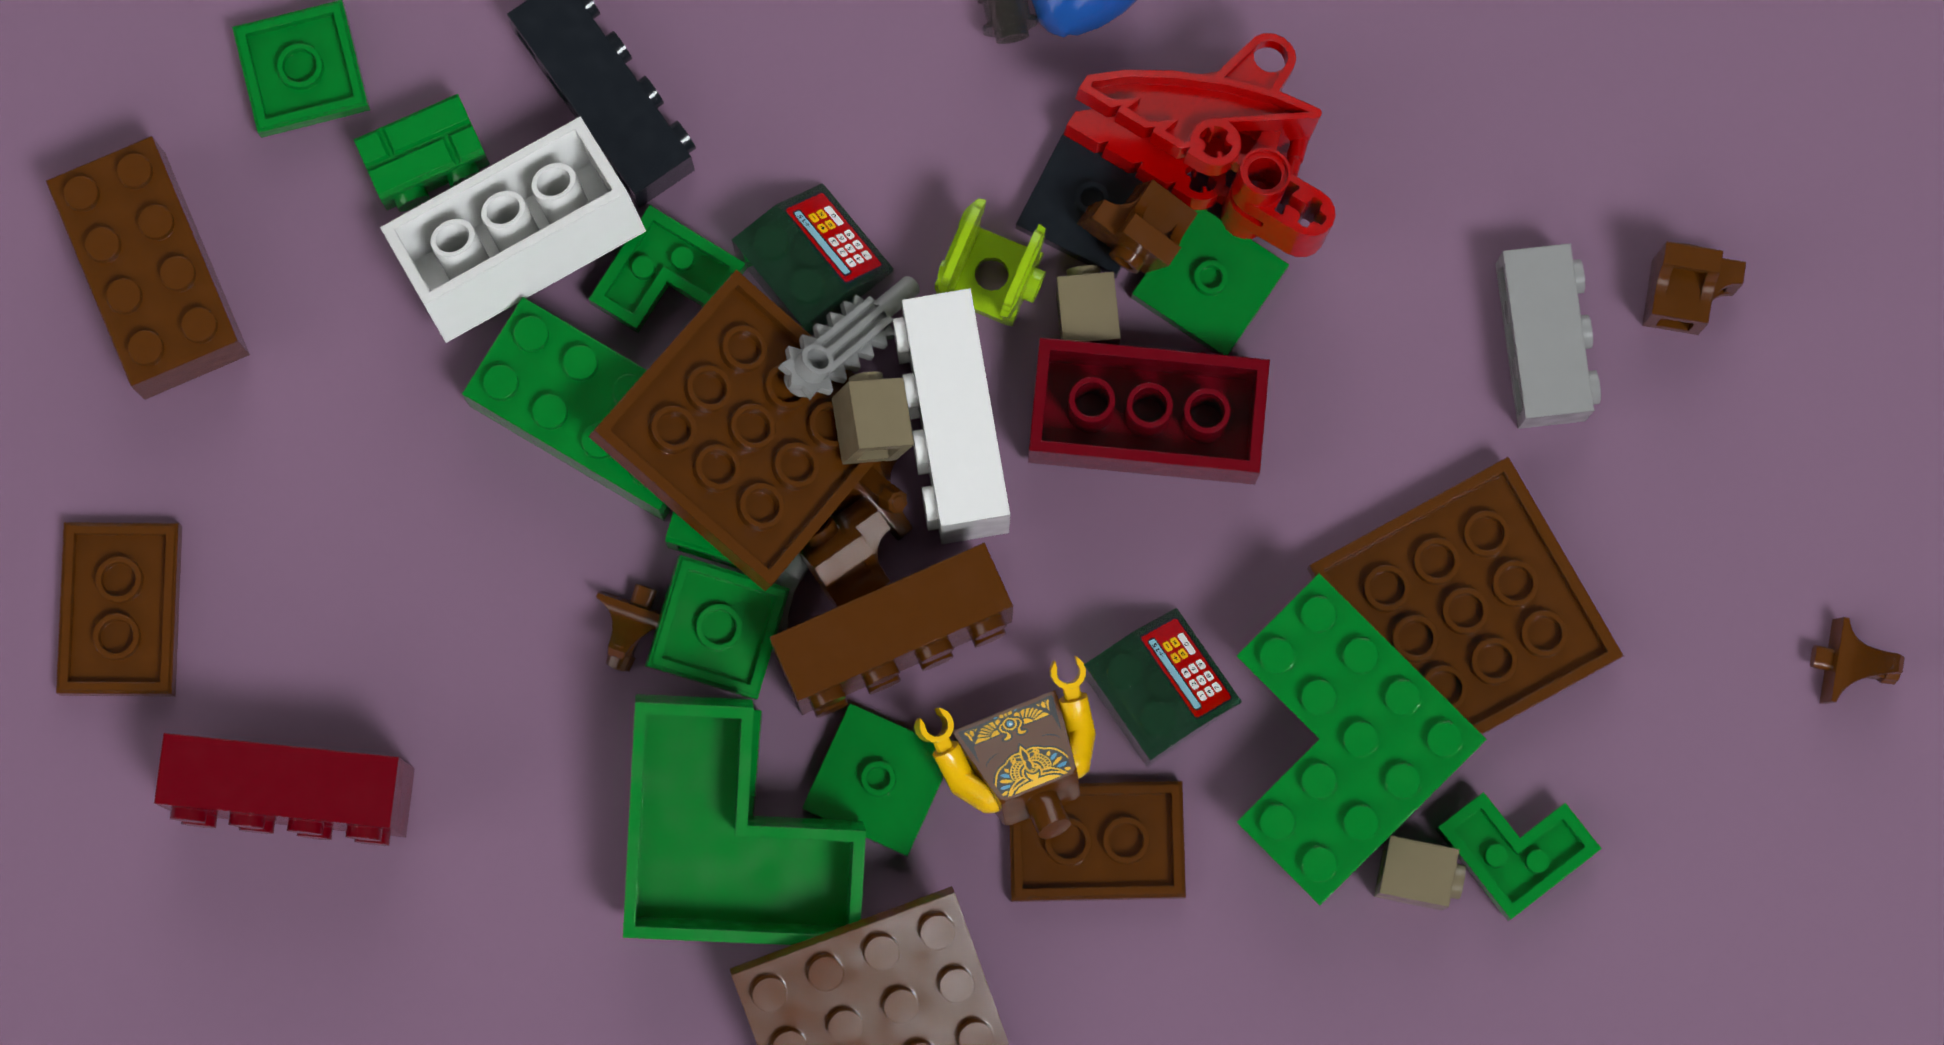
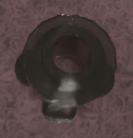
(1007, 20)

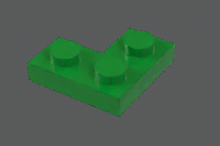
(658, 259)
(1512, 867)

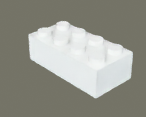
(513, 229)
(955, 417)

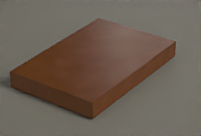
(119, 609)
(1118, 847)

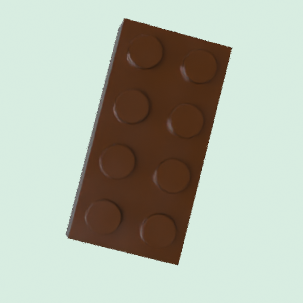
(147, 268)
(893, 630)

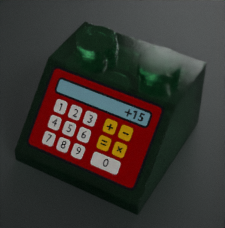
(810, 256)
(1160, 686)

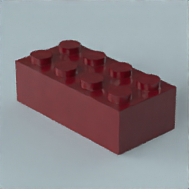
(1149, 411)
(284, 786)

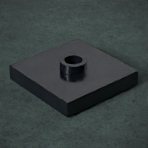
(1064, 192)

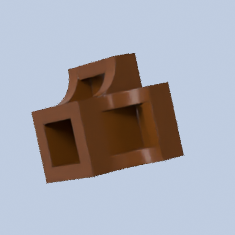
(1143, 229)
(1685, 283)
(845, 553)

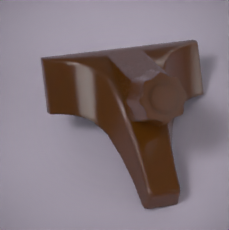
(884, 495)
(630, 623)
(1851, 660)

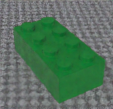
(554, 392)

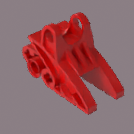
(1211, 124)

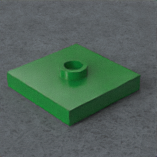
(301, 68)
(1212, 284)
(716, 627)
(877, 777)

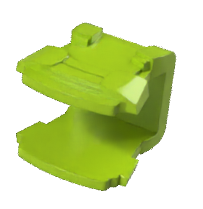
(975, 246)

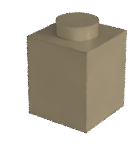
(1088, 306)
(872, 419)
(1419, 873)

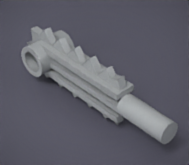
(844, 341)

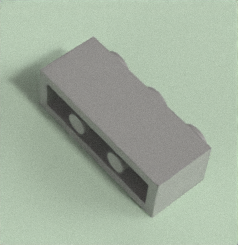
(1547, 336)

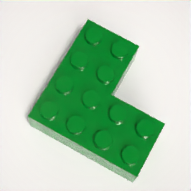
(1379, 747)
(698, 857)

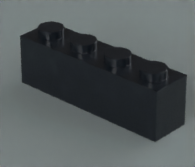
(599, 87)

